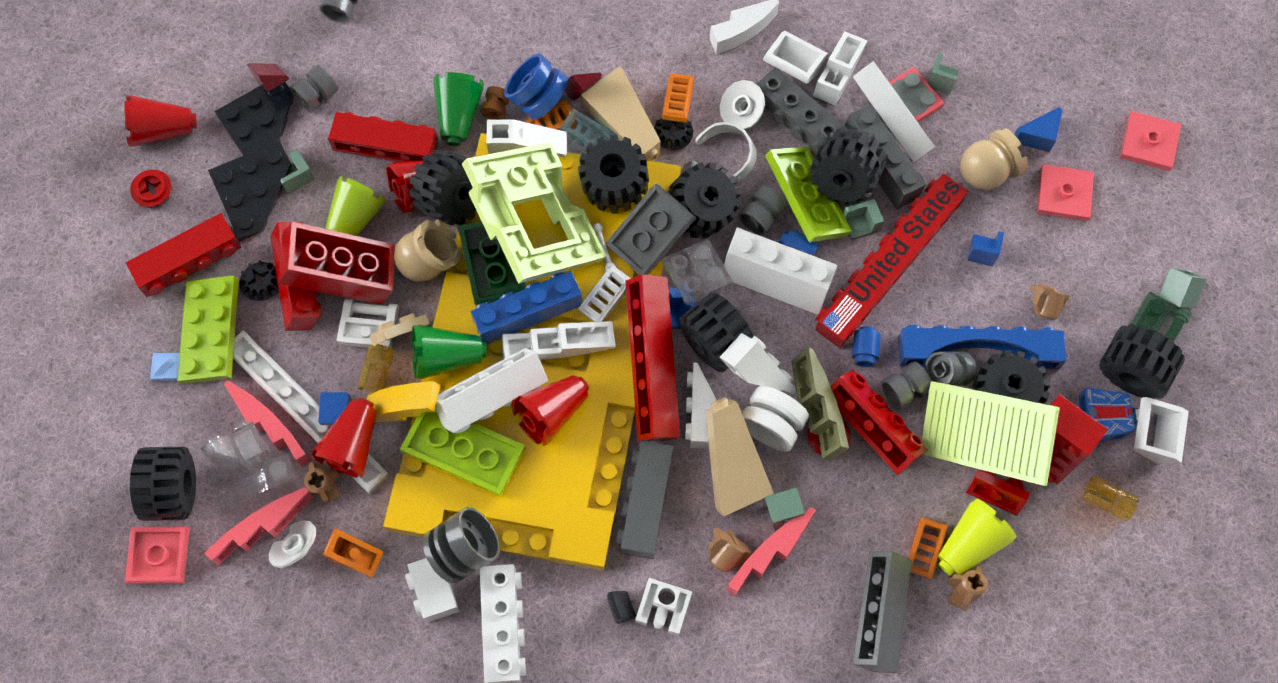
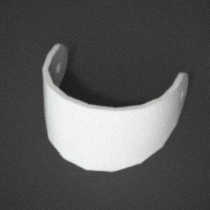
(724, 127)

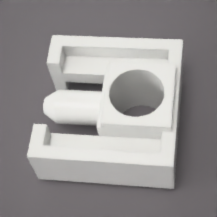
(677, 608)

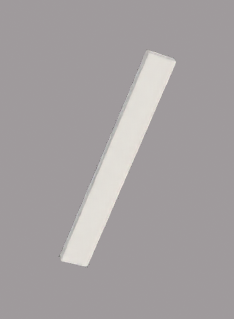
(293, 399)

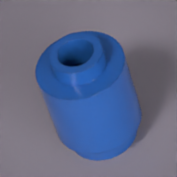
(798, 241)
(866, 346)

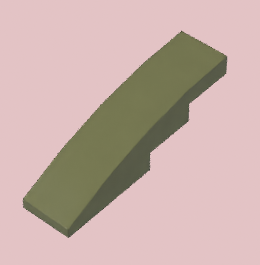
(818, 398)

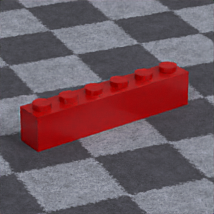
(652, 358)

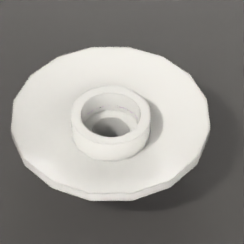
(736, 98)
(294, 545)

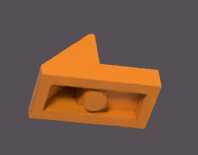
(352, 553)

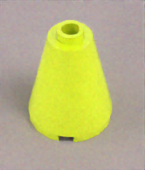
(974, 539)

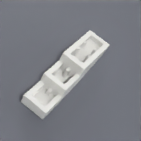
(893, 111)
(563, 341)

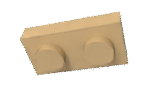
(389, 330)

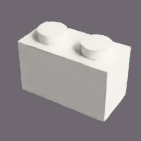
(433, 593)

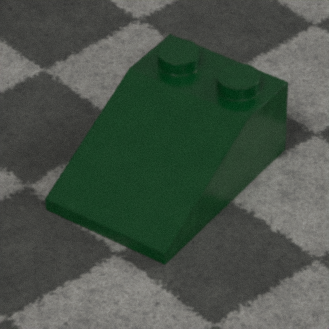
(486, 264)

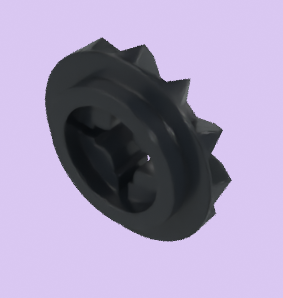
(680, 140)
(256, 291)

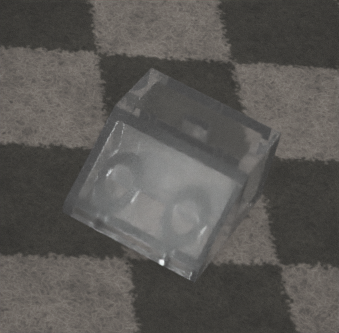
(697, 272)
(239, 449)

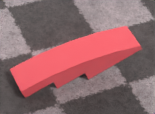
(265, 420)
(269, 519)
(778, 545)

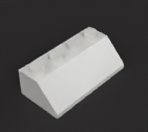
(779, 271)

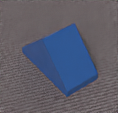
(1040, 132)

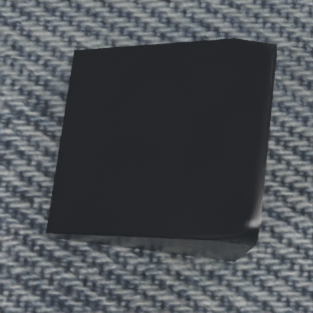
(621, 606)

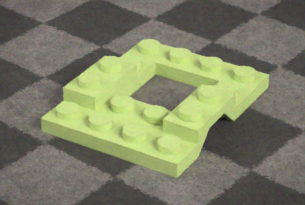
(525, 176)

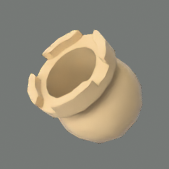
(991, 161)
(427, 251)

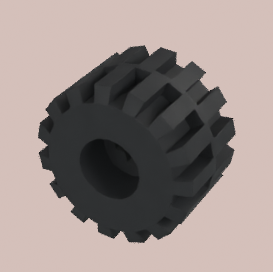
(848, 166)
(614, 173)
(443, 188)
(707, 196)
(712, 328)
(1142, 361)
(1015, 371)
(162, 483)

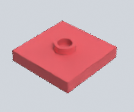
(1150, 141)
(1065, 192)
(157, 555)

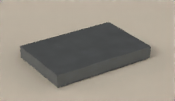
(650, 230)

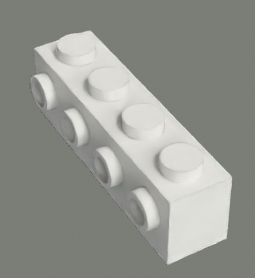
(490, 390)
(500, 624)

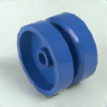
(536, 86)

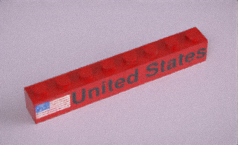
(891, 260)

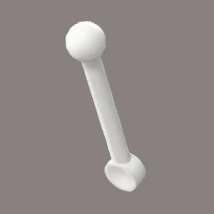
(598, 229)

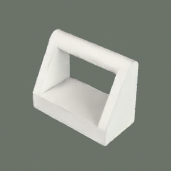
(795, 57)
(1169, 431)

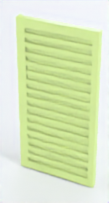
(990, 432)

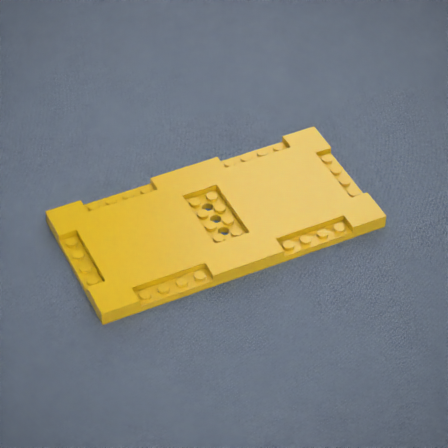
(560, 493)

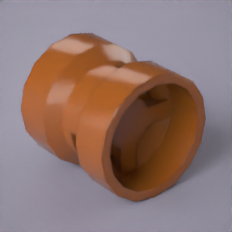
(495, 103)

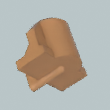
(1048, 301)
(321, 481)
(727, 551)
(967, 587)

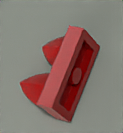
(1006, 495)

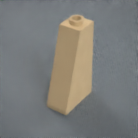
(619, 109)
(735, 463)

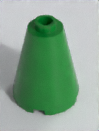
(456, 105)
(444, 351)

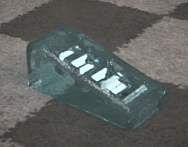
(592, 125)

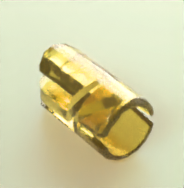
(375, 368)
(1110, 498)

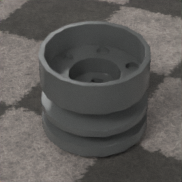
(461, 545)

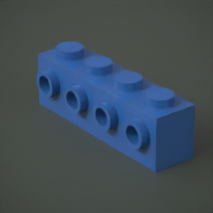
(527, 307)

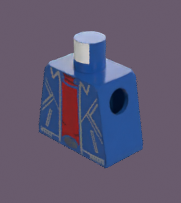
(1110, 410)

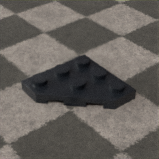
(257, 117)
(251, 187)

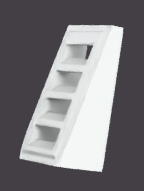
(606, 281)

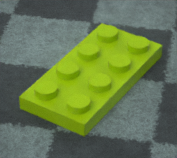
(816, 215)
(208, 330)
(471, 455)

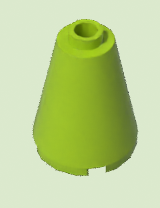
(352, 207)

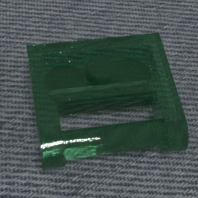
(1154, 312)

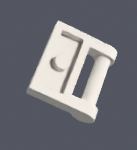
(358, 330)

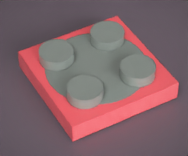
(917, 94)

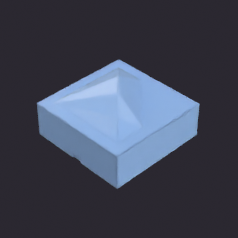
(164, 367)

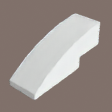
(743, 25)
(839, 68)

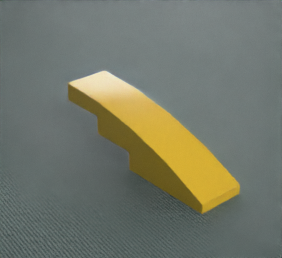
(404, 401)

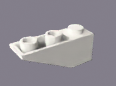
(514, 134)
(751, 363)
(696, 405)

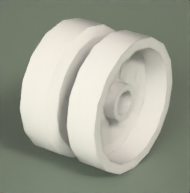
(774, 418)

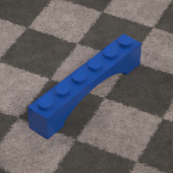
(1043, 344)

